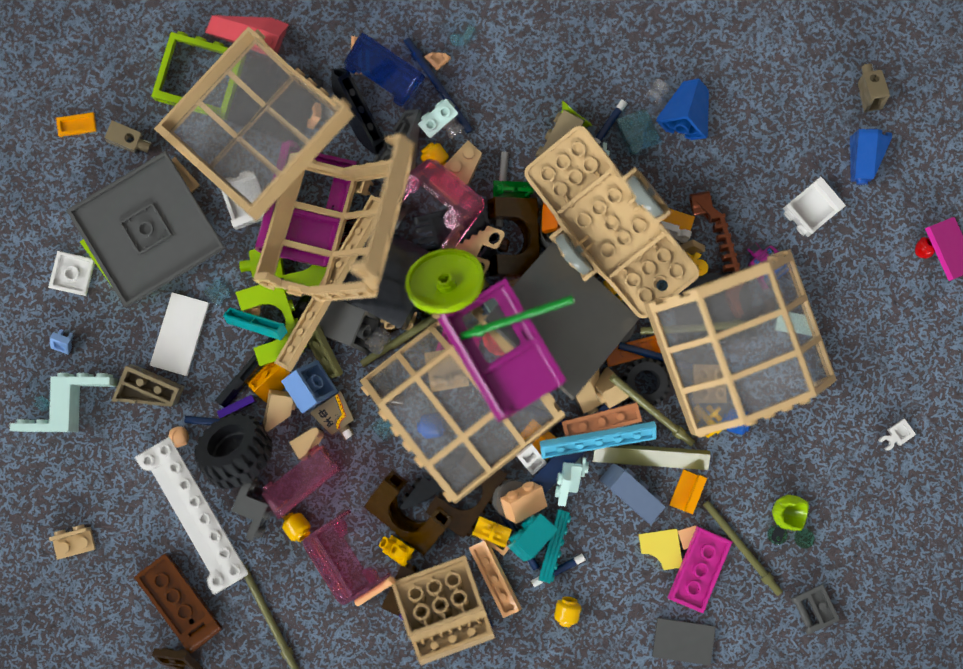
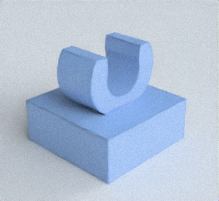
(61, 343)

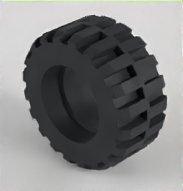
(249, 445)

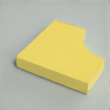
(663, 546)

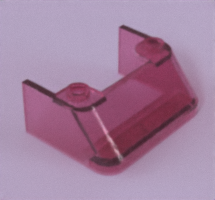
(462, 201)
(301, 480)
(338, 563)

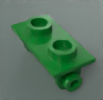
(512, 189)

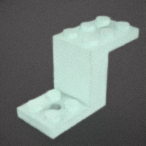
(64, 403)

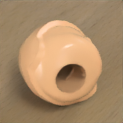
(179, 436)

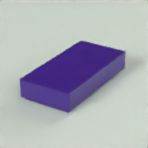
(237, 406)

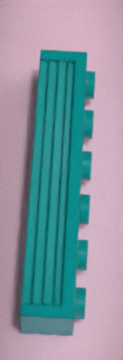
(255, 323)
(553, 548)

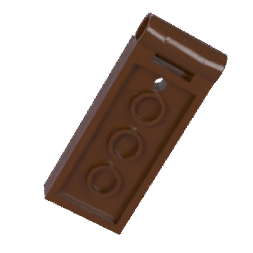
(178, 602)

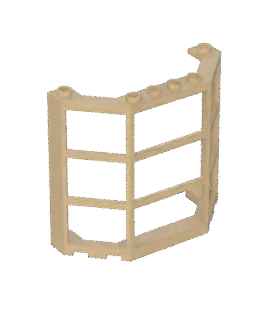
(375, 254)

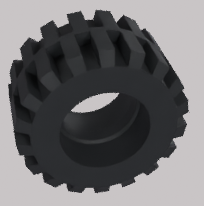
(655, 368)

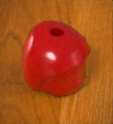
(924, 248)

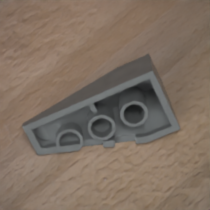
(407, 126)

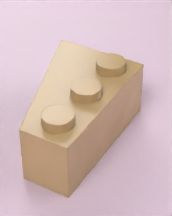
(465, 162)

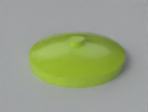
(445, 281)

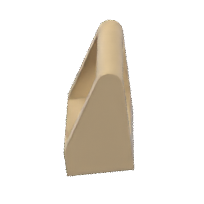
(303, 443)

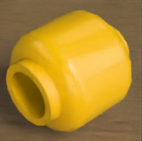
(434, 151)
(296, 526)
(567, 611)

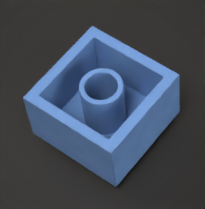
(309, 386)

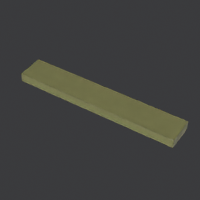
(654, 456)

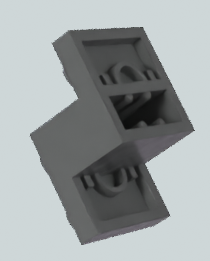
(252, 508)

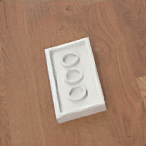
(179, 334)

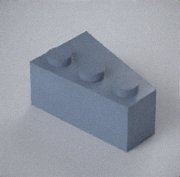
(633, 493)

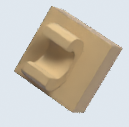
(362, 187)

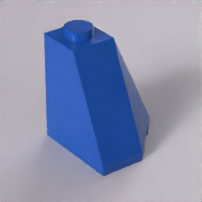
(687, 111)
(866, 154)

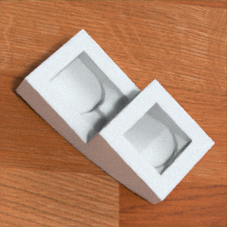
(531, 459)

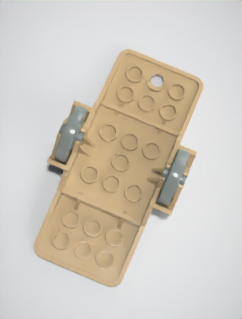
(609, 221)

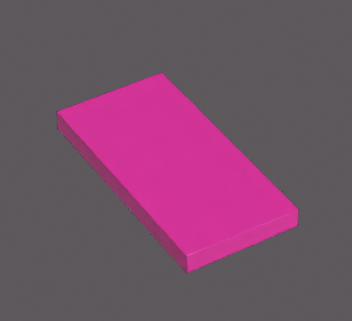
(699, 569)

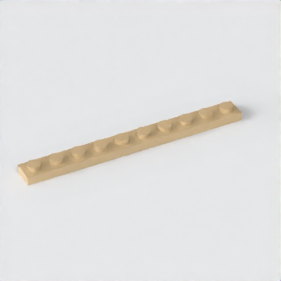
(315, 309)

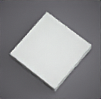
(71, 273)

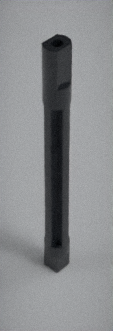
(252, 366)

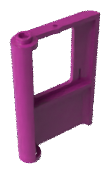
(312, 227)
(518, 375)

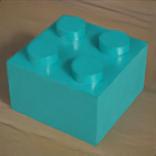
(531, 537)

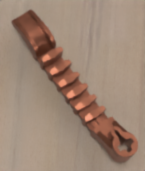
(702, 205)

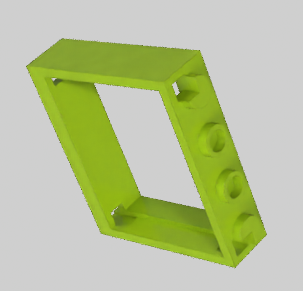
(182, 37)

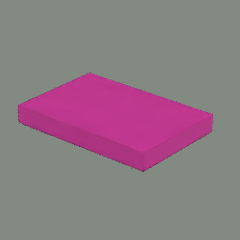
(948, 245)

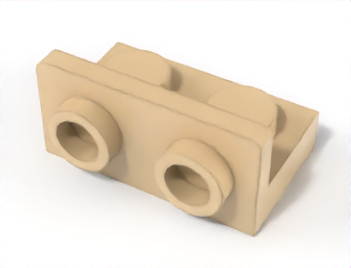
(73, 542)

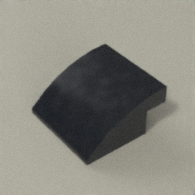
(392, 298)

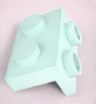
(438, 118)
(568, 481)

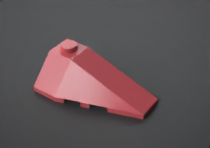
(231, 27)

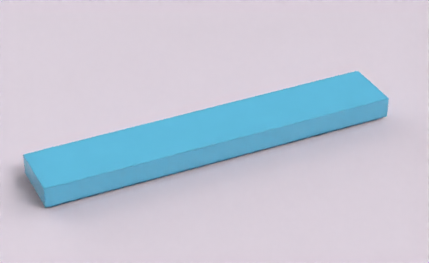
(598, 440)

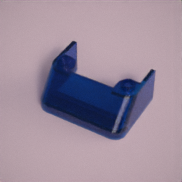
(385, 70)

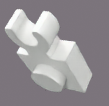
(680, 235)
(899, 433)

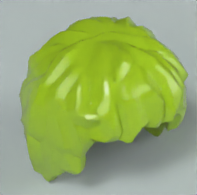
(790, 512)

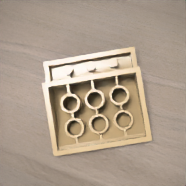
(442, 610)

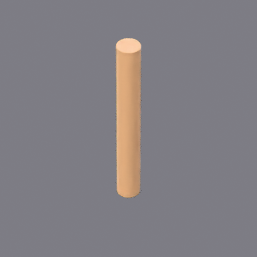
(373, 592)

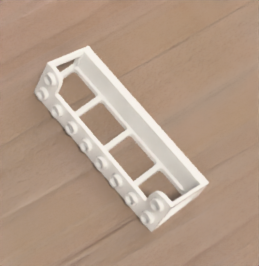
(194, 514)

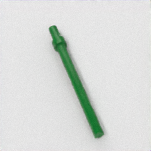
(480, 330)

